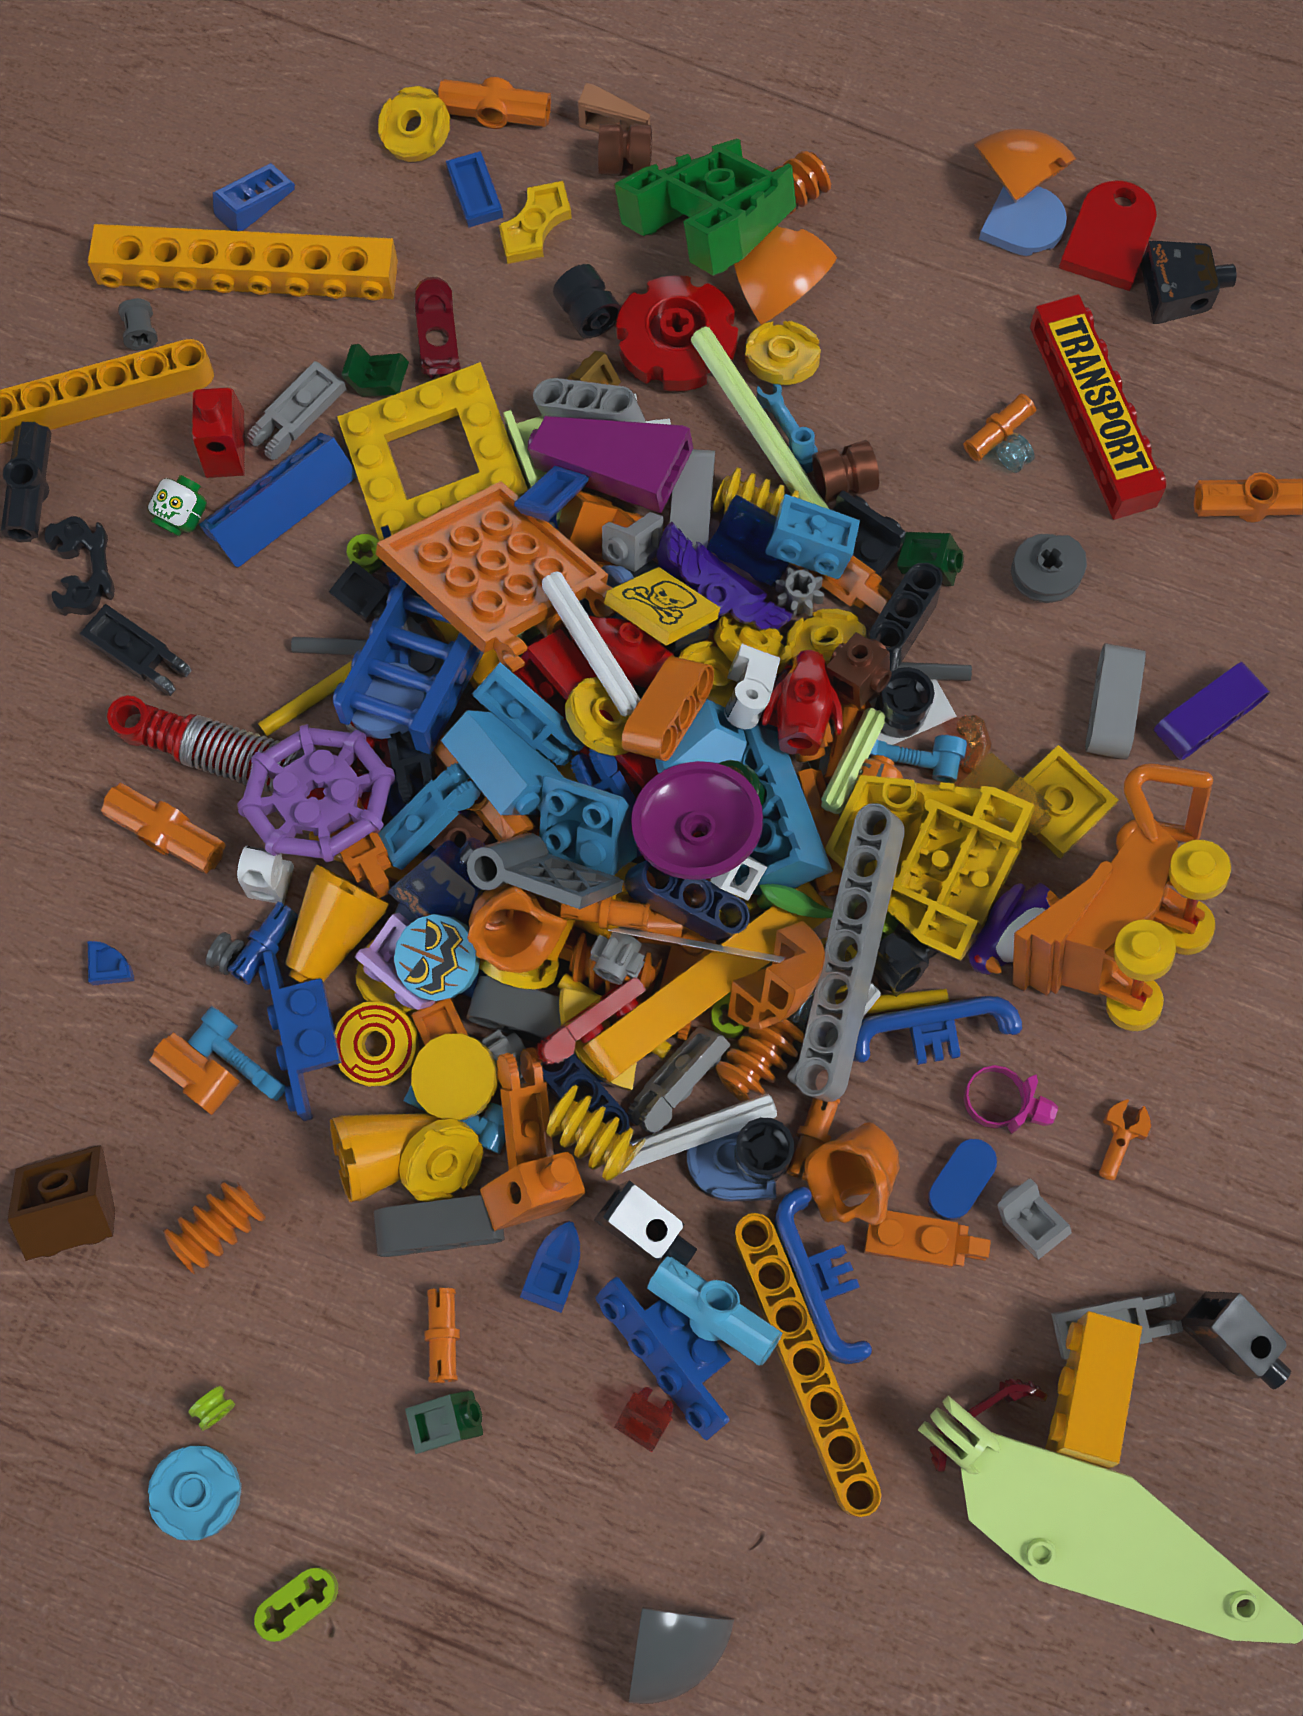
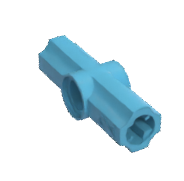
(714, 1310)

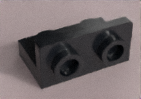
(878, 537)

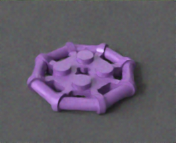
(314, 771)

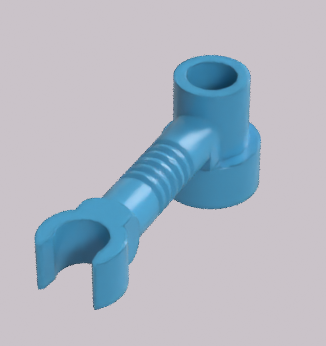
(800, 438)
(944, 759)
(214, 1036)
(489, 1128)

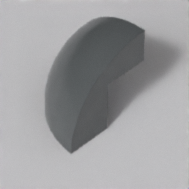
(675, 1653)

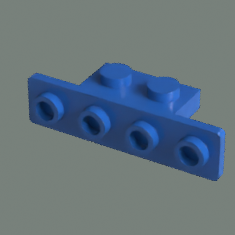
(305, 1030)
(671, 1353)

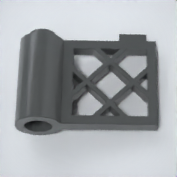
(527, 865)

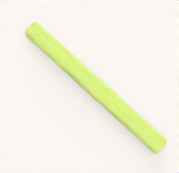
(754, 416)

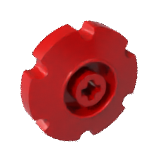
(660, 327)

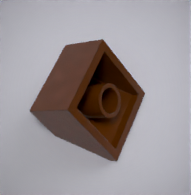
(62, 1203)

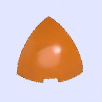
(1023, 158)
(782, 270)
(583, 522)
(783, 987)

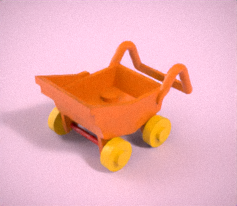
(1126, 919)

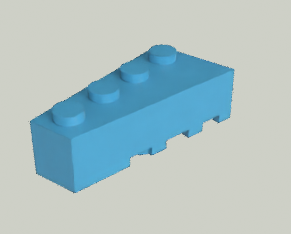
(789, 835)

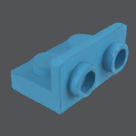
(813, 537)

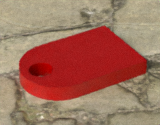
(1110, 237)

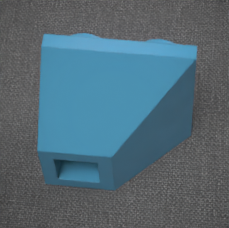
(708, 739)
(586, 825)

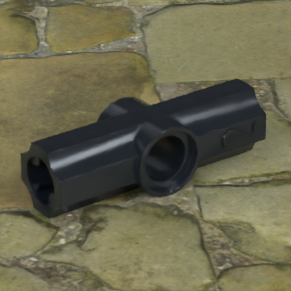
(25, 501)

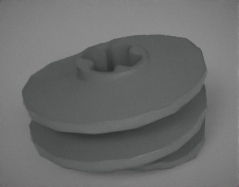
(1059, 553)

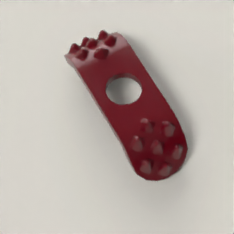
(435, 312)
(1010, 1391)

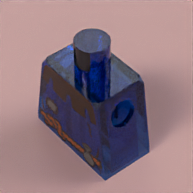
(440, 883)

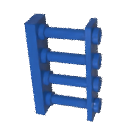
(441, 689)

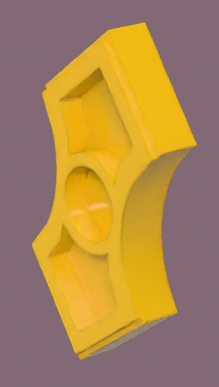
(526, 233)

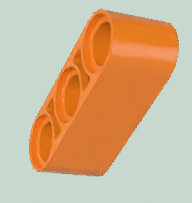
(668, 708)

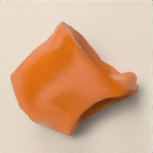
(513, 929)
(853, 1165)

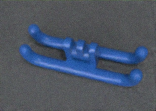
(936, 1025)
(818, 1279)

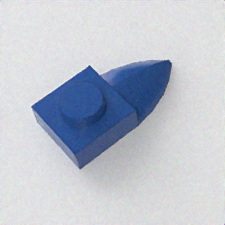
(553, 1268)

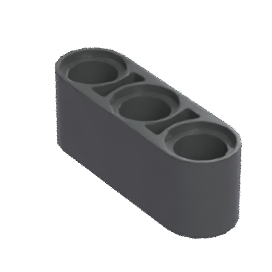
(514, 1009)
(434, 1226)

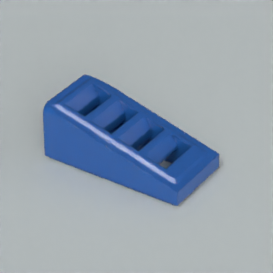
(239, 215)

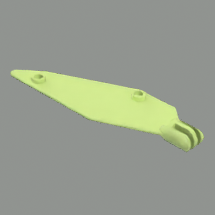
(1102, 1534)

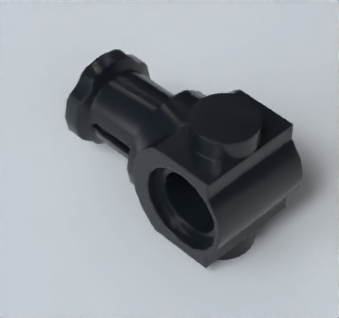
(901, 962)

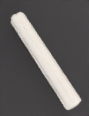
(590, 643)
(702, 1130)

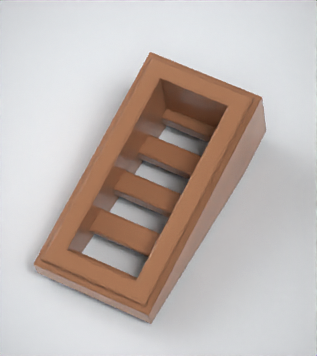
(601, 107)

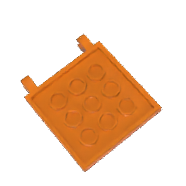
(486, 569)

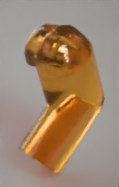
(978, 739)

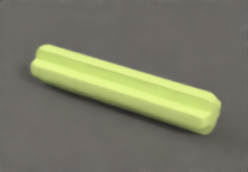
(852, 760)

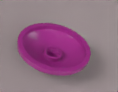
(694, 800)

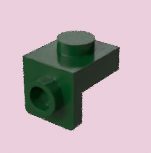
(374, 374)

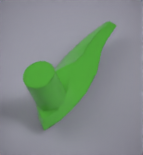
(791, 901)

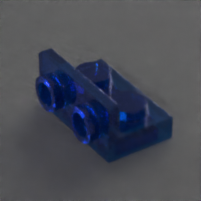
(744, 539)

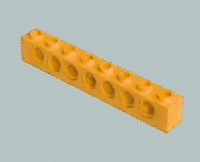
(218, 258)

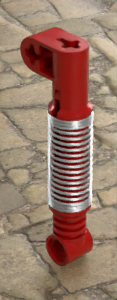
(198, 740)

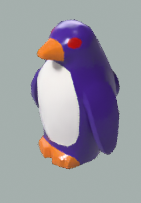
(1010, 913)

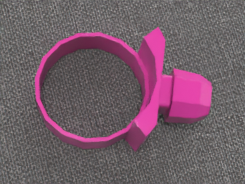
(1040, 1110)

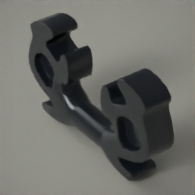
(81, 597)

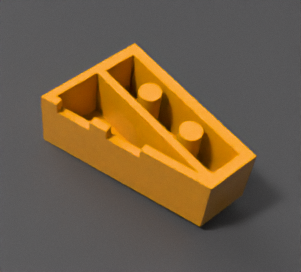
(1095, 1390)

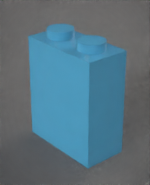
(499, 762)

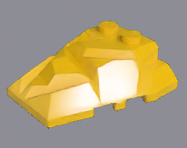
(951, 855)

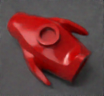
(633, 649)
(804, 705)

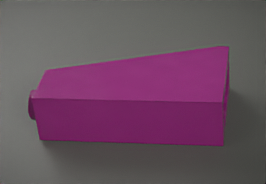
(619, 457)

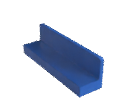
(279, 499)

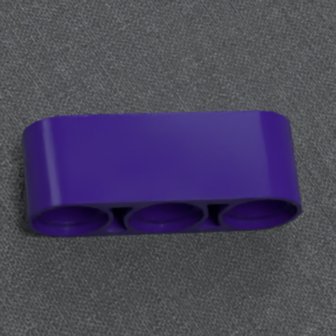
(1211, 711)

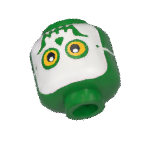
(177, 505)

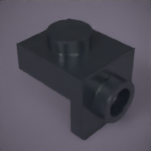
(361, 592)

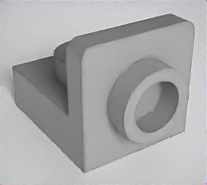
(632, 545)

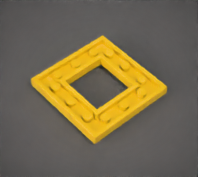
(376, 424)

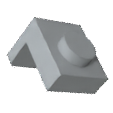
(1032, 1219)

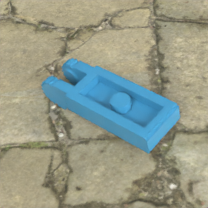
(527, 715)
(428, 815)

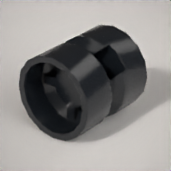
(584, 298)
(905, 702)
(763, 1150)

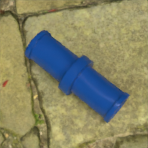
(263, 940)

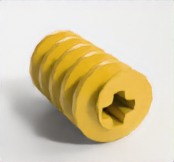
(746, 489)
(592, 1135)

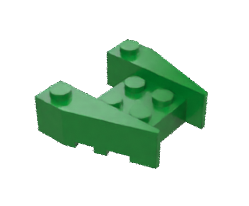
(724, 195)

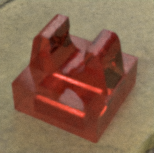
(644, 1420)

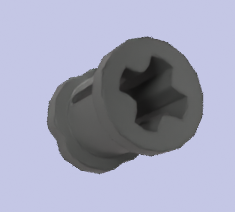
(137, 323)

